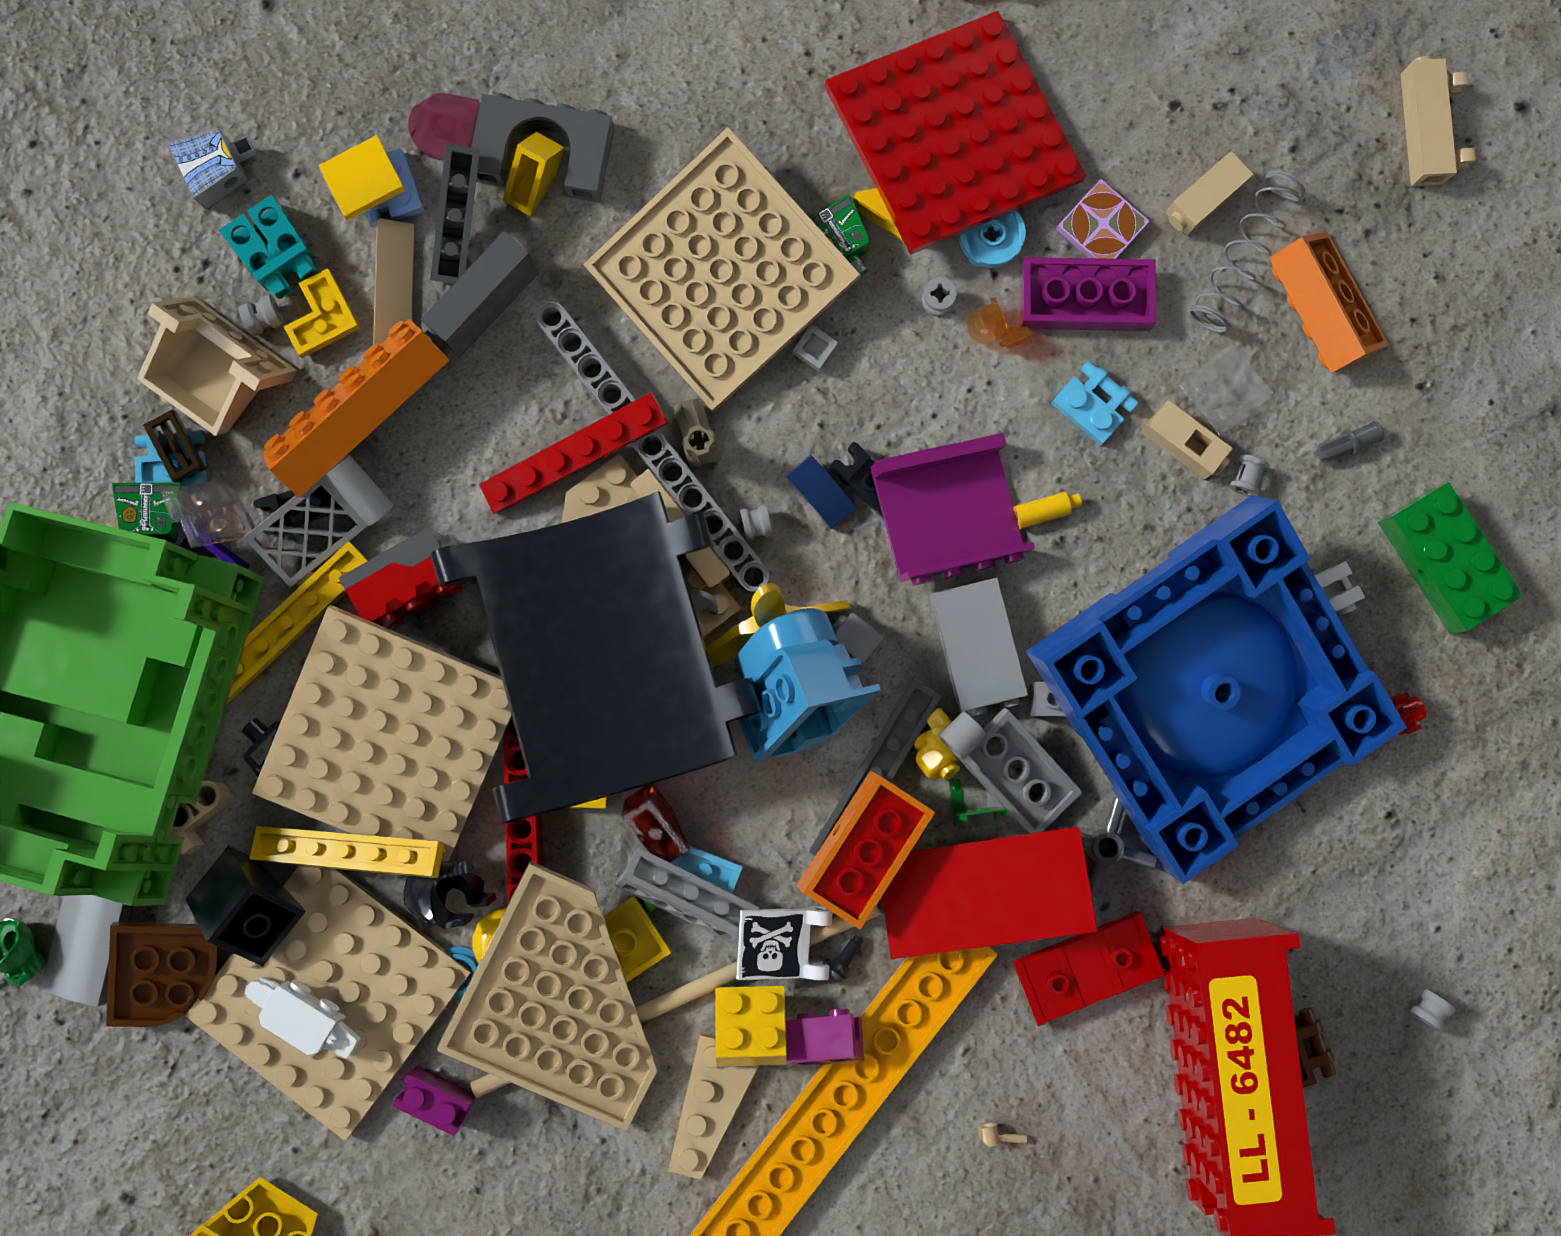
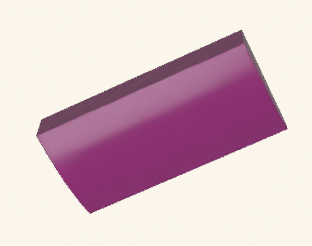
(1088, 294)

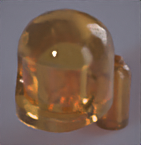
(989, 324)

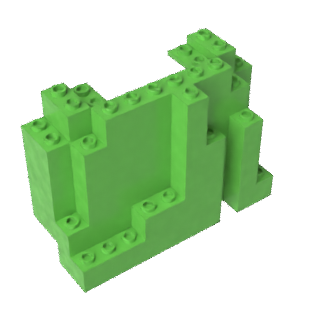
(107, 699)

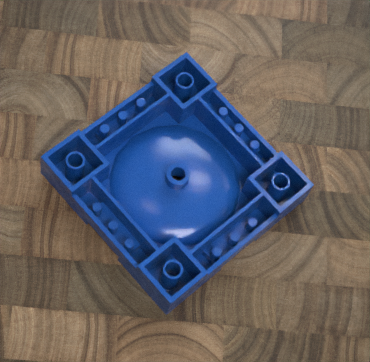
(1145, 672)

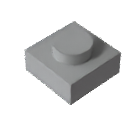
(815, 348)

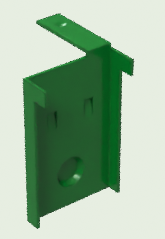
(958, 806)

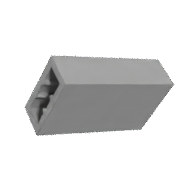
(978, 646)

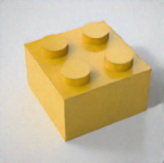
(750, 1026)

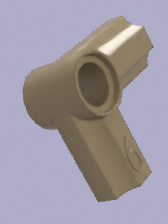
(698, 440)

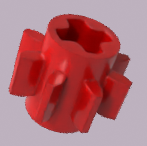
(1410, 710)

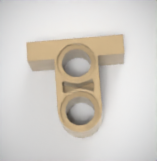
(199, 814)

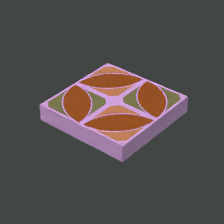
(1102, 223)

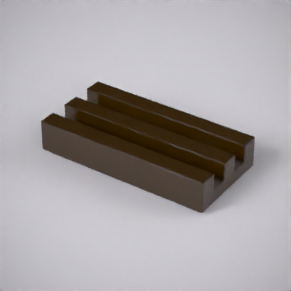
(187, 469)

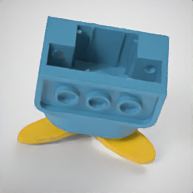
(798, 673)

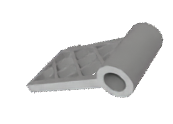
(352, 491)

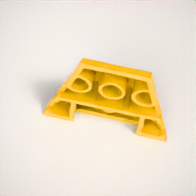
(261, 1211)

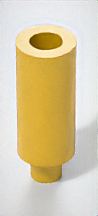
(1046, 509)

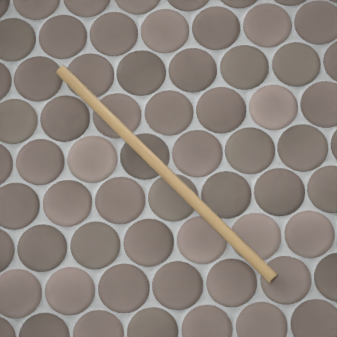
(687, 993)

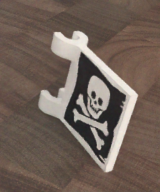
(777, 944)

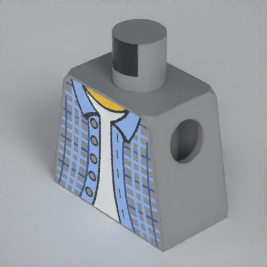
(211, 164)

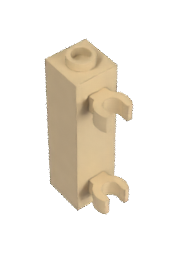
(1429, 121)

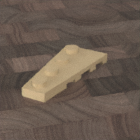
(707, 1109)

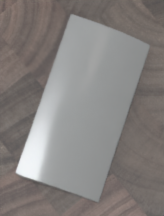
(81, 949)

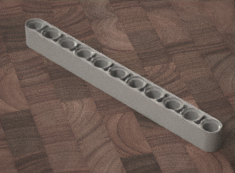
(607, 381)

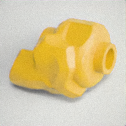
(933, 755)

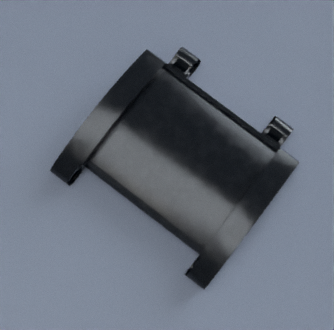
(600, 654)

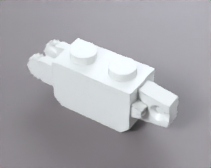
(301, 1017)

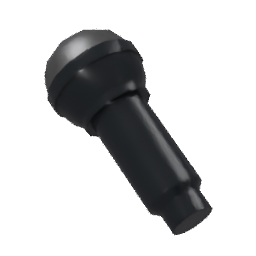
(839, 966)

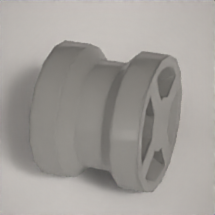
(938, 304)
(756, 523)
(1433, 1010)

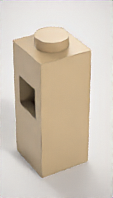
(1208, 193)
(1187, 441)

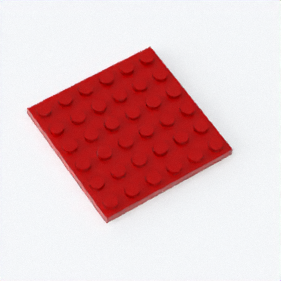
(954, 131)

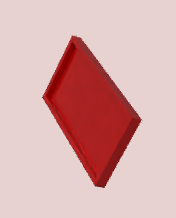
(990, 894)

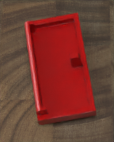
(1088, 968)

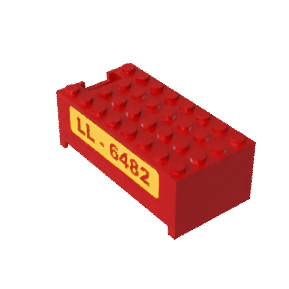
(1240, 1077)

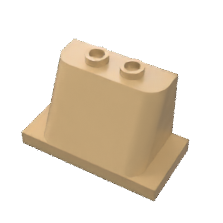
(207, 364)

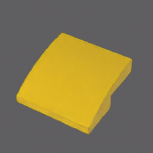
(361, 178)

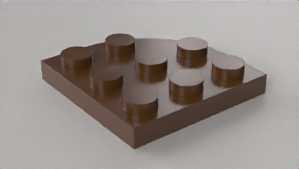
(157, 972)

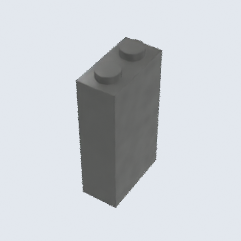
(479, 296)

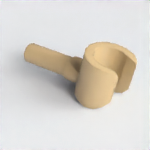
(989, 1135)

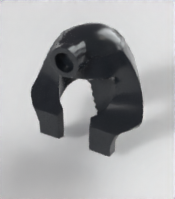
(428, 896)

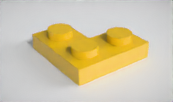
(330, 315)

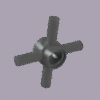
(1119, 850)

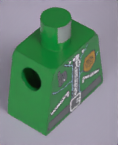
(845, 231)
(143, 509)

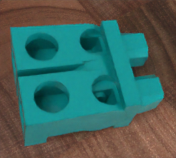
(278, 256)

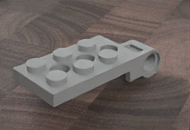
(969, 743)

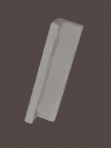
(683, 895)

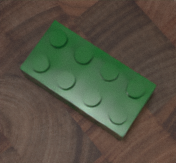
(1450, 559)

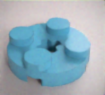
(998, 253)

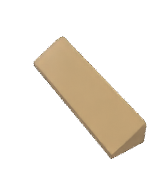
(393, 276)
(704, 561)

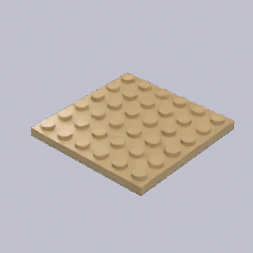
(721, 269)
(385, 735)
(365, 961)

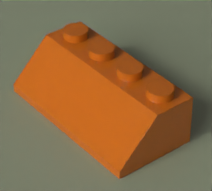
(1327, 301)

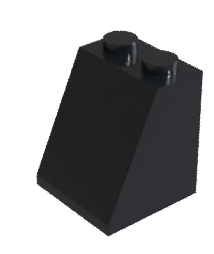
(243, 907)

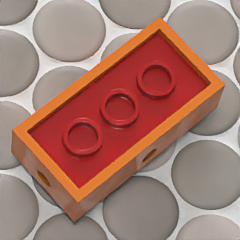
(865, 850)

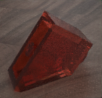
(655, 823)

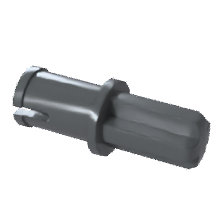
(1350, 442)

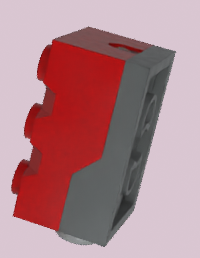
(399, 580)

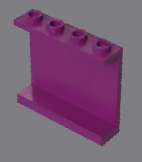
(948, 509)

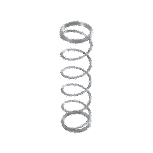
(1285, 193)

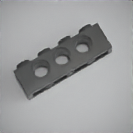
(454, 213)

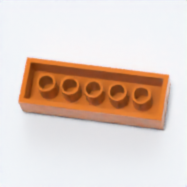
(353, 407)

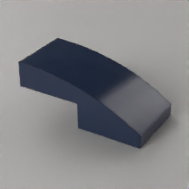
(820, 491)

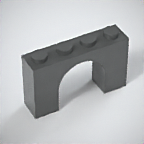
(507, 120)

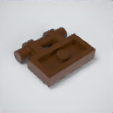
(1321, 1057)

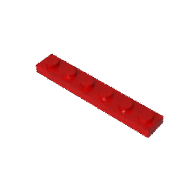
(574, 453)

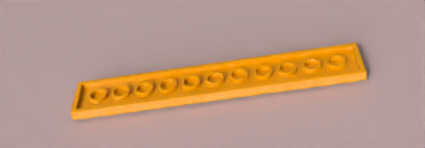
(844, 1096)

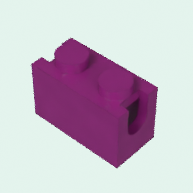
(824, 1039)
(435, 1100)

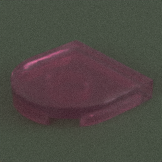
(441, 121)

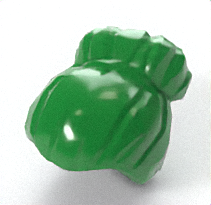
(18, 953)

